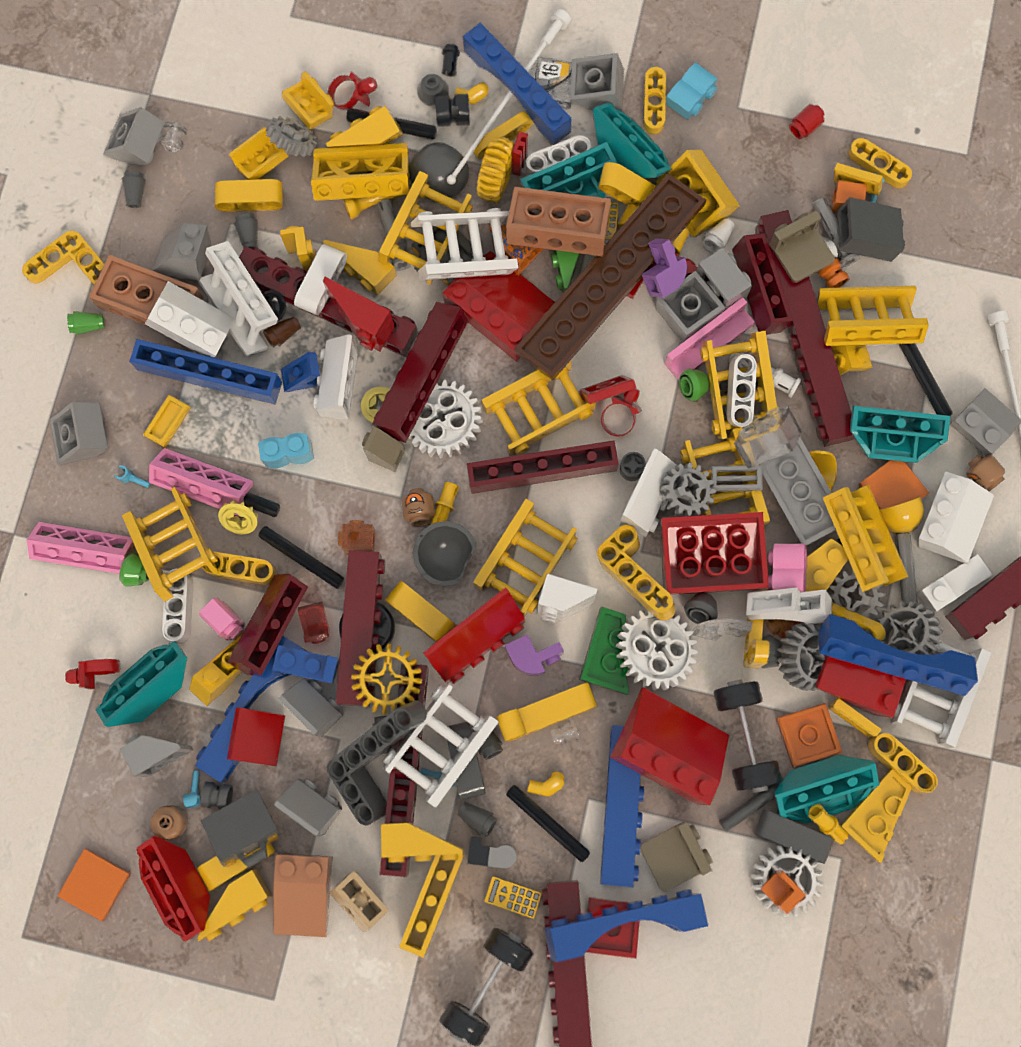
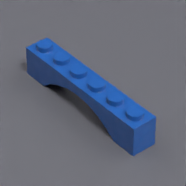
(541, 107)
(850, 643)
(214, 757)
(573, 938)

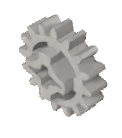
(291, 136)
(687, 479)
(846, 592)

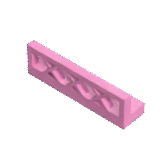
(720, 330)
(196, 483)
(78, 550)

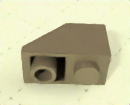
(383, 449)

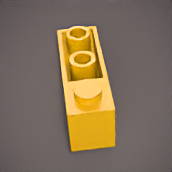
(374, 130)
(365, 267)
(215, 676)
(409, 840)
(239, 897)

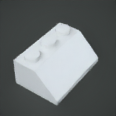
(189, 320)
(336, 378)
(647, 495)
(955, 518)
(563, 598)

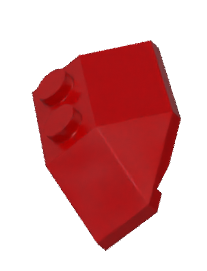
(174, 886)

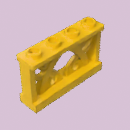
(332, 165)

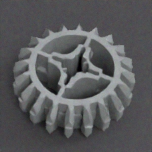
(922, 619)
(801, 656)

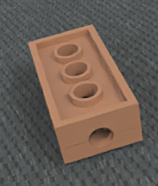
(558, 221)
(131, 289)

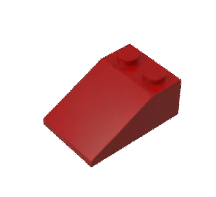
(367, 319)
(861, 686)

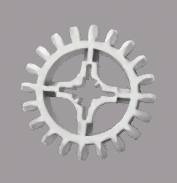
(796, 870)

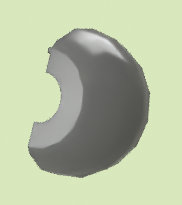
(438, 162)
(443, 552)

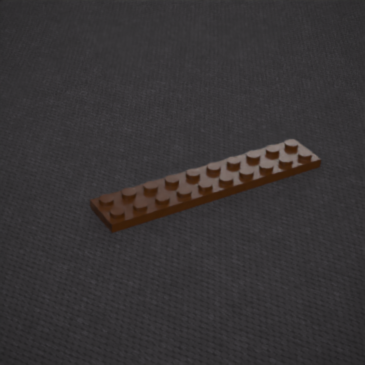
(608, 277)

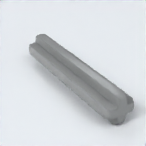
(907, 585)

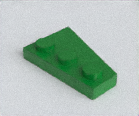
(601, 663)

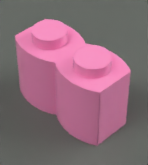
(789, 567)
(222, 619)

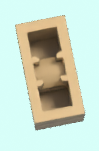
(359, 901)

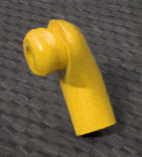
(476, 93)
(549, 787)

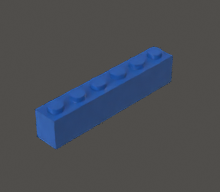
(206, 371)
(621, 821)

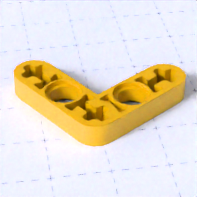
(73, 252)
(756, 649)

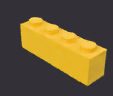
(430, 905)

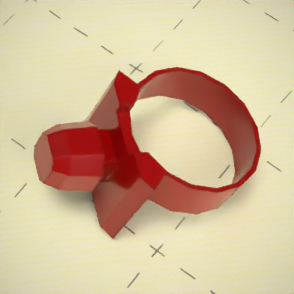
(362, 89)
(630, 397)
(87, 669)

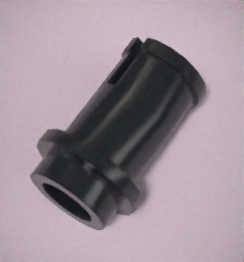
(450, 55)

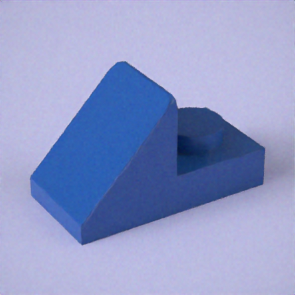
(301, 373)

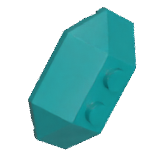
(629, 142)
(574, 175)
(898, 433)
(144, 686)
(833, 783)

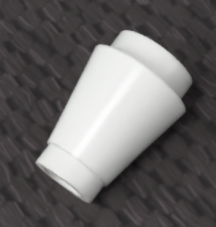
(718, 235)

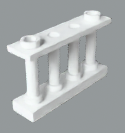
(456, 267)
(237, 295)
(956, 708)
(450, 768)

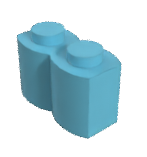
(692, 91)
(291, 449)

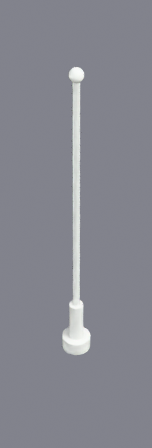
(560, 21)
(998, 320)

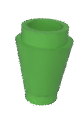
(84, 322)

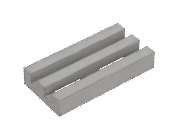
(737, 468)

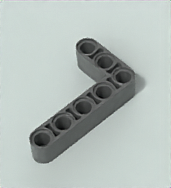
(348, 767)

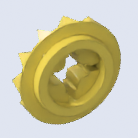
(370, 401)
(234, 523)

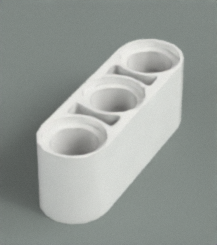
(565, 150)
(312, 292)
(748, 379)
(184, 616)

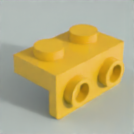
(309, 101)
(257, 156)
(298, 242)
(851, 358)

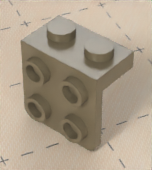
(801, 247)
(676, 856)

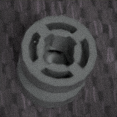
(635, 463)
(215, 795)

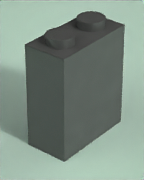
(870, 229)

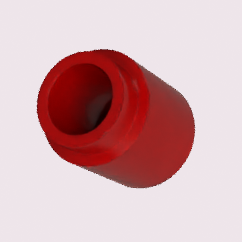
(807, 121)

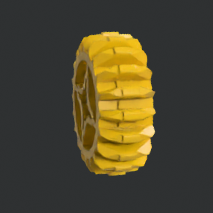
(495, 170)
(388, 656)

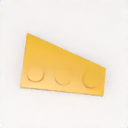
(824, 565)
(875, 817)

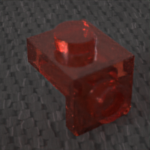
(314, 622)

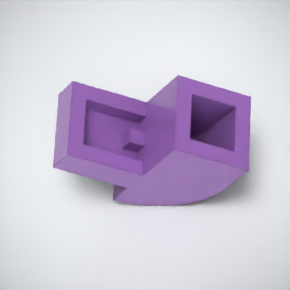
(669, 269)
(527, 660)

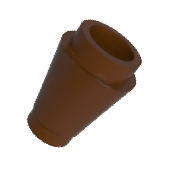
(281, 331)

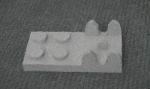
(800, 493)

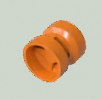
(834, 275)

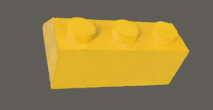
(699, 175)

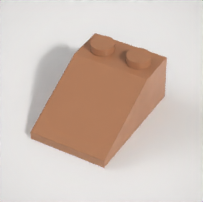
(301, 894)

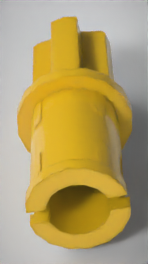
(445, 502)
(828, 824)

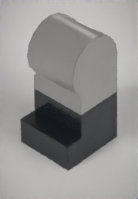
(499, 857)

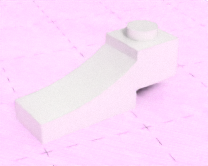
(954, 584)
(789, 604)

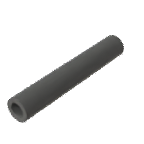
(749, 807)

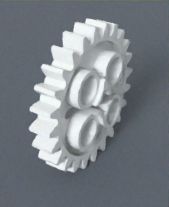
(451, 437)
(641, 662)

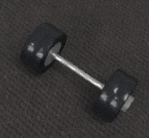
(756, 775)
(464, 1022)

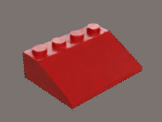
(499, 306)
(714, 553)
(475, 637)
(672, 748)

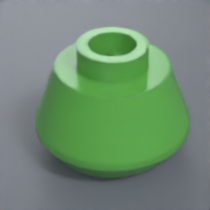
(693, 384)
(132, 571)

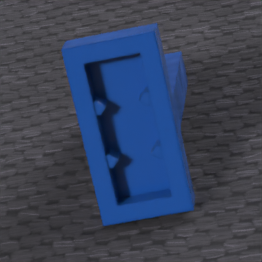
(305, 664)

